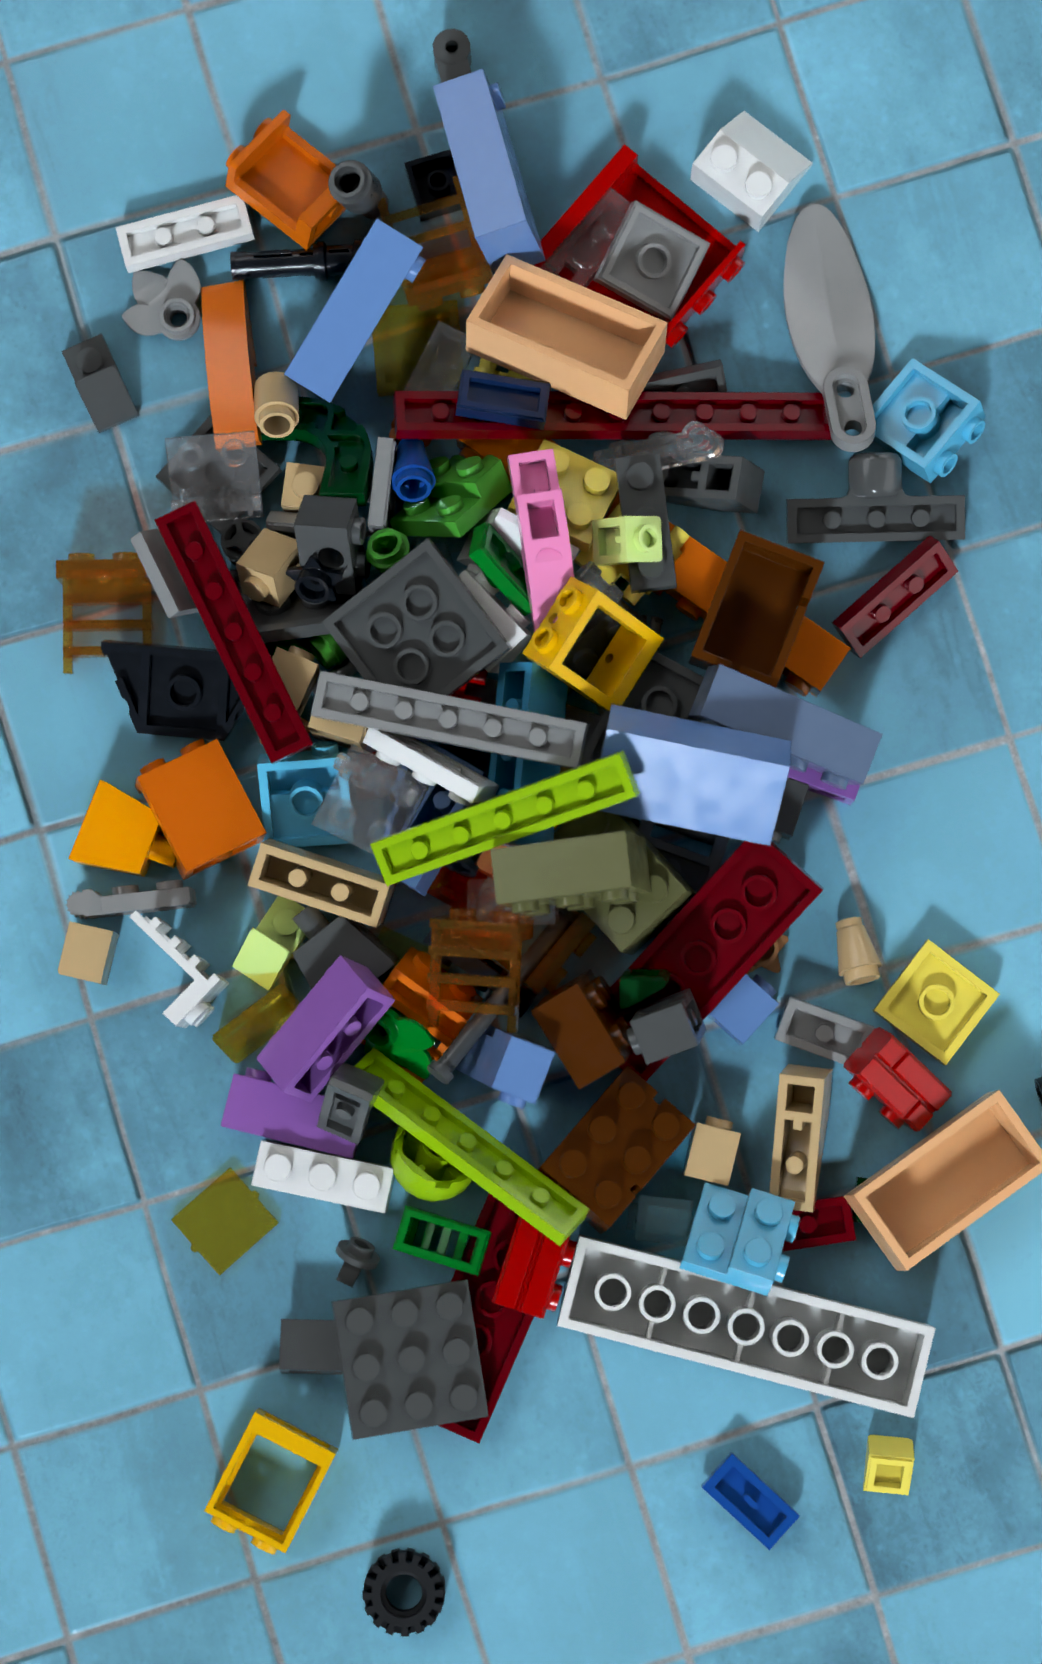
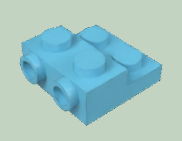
(926, 420)
(294, 792)
(740, 1237)

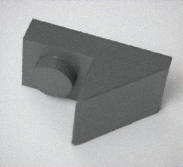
(100, 383)
(349, 1102)

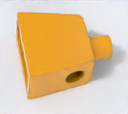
(120, 835)

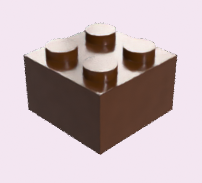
(585, 1028)

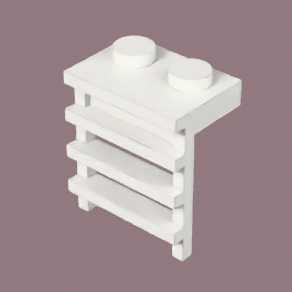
(194, 1002)

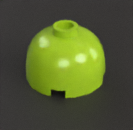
(424, 1171)

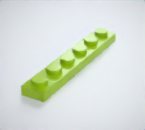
(505, 818)
(474, 1151)

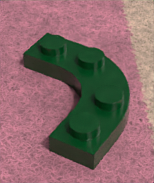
(343, 443)

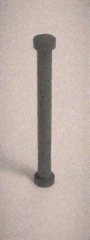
(480, 1022)

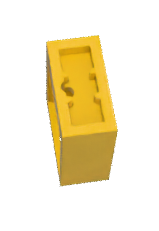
(619, 664)
(291, 1438)

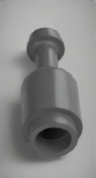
(356, 188)

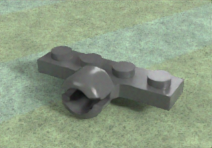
(875, 509)

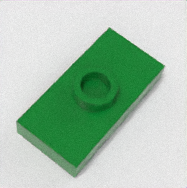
(500, 565)

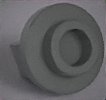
(357, 1255)

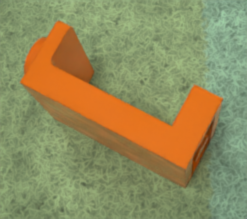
(285, 181)
(200, 807)

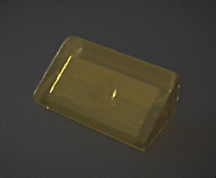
(256, 1023)

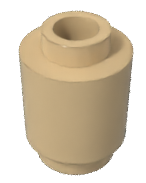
(276, 404)

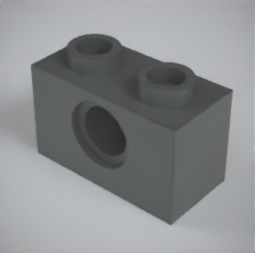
(336, 536)
(666, 1026)

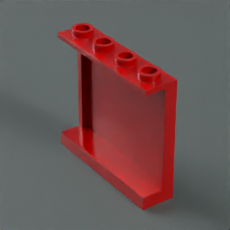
(634, 183)

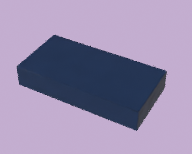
(502, 399)

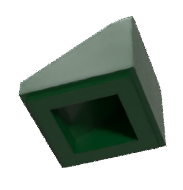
(640, 983)

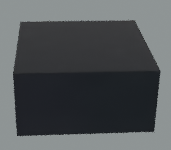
(431, 180)

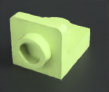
(627, 540)

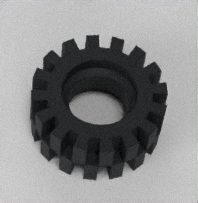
(404, 1620)

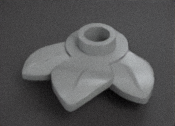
(161, 299)

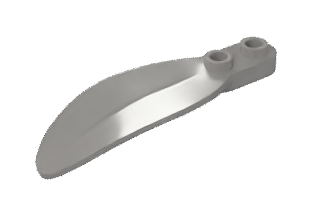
(831, 322)

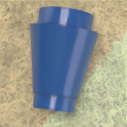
(412, 471)

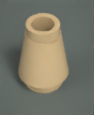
(856, 954)

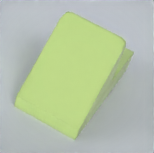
(271, 944)

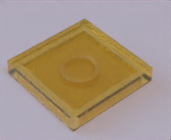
(402, 339)

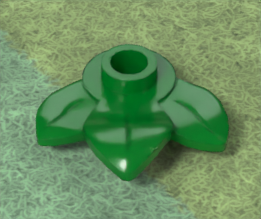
(402, 1042)

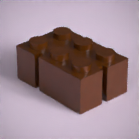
(755, 609)
(616, 1148)

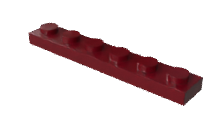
(233, 632)

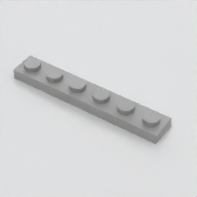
(449, 720)

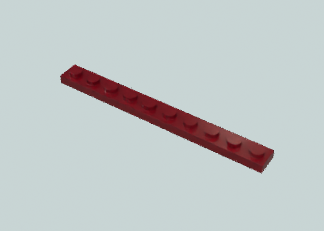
(727, 413)

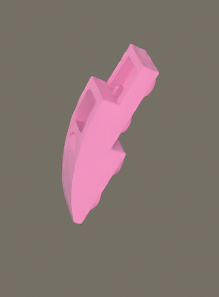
(541, 529)

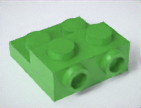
(459, 500)

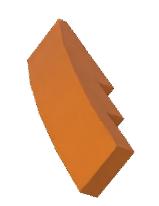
(229, 357)

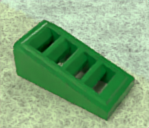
(408, 1229)

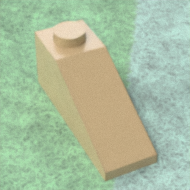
(800, 1133)

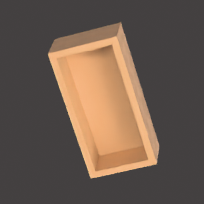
(566, 336)
(947, 1180)

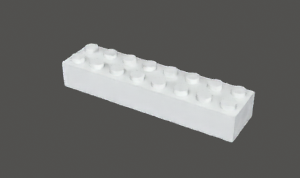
(772, 1337)

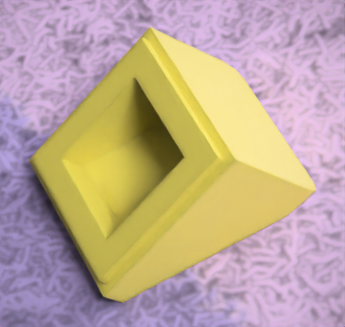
(888, 1464)

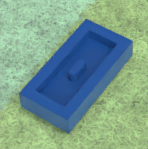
(750, 1500)

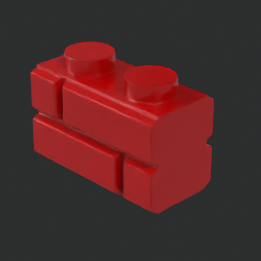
(896, 1080)
(531, 1271)

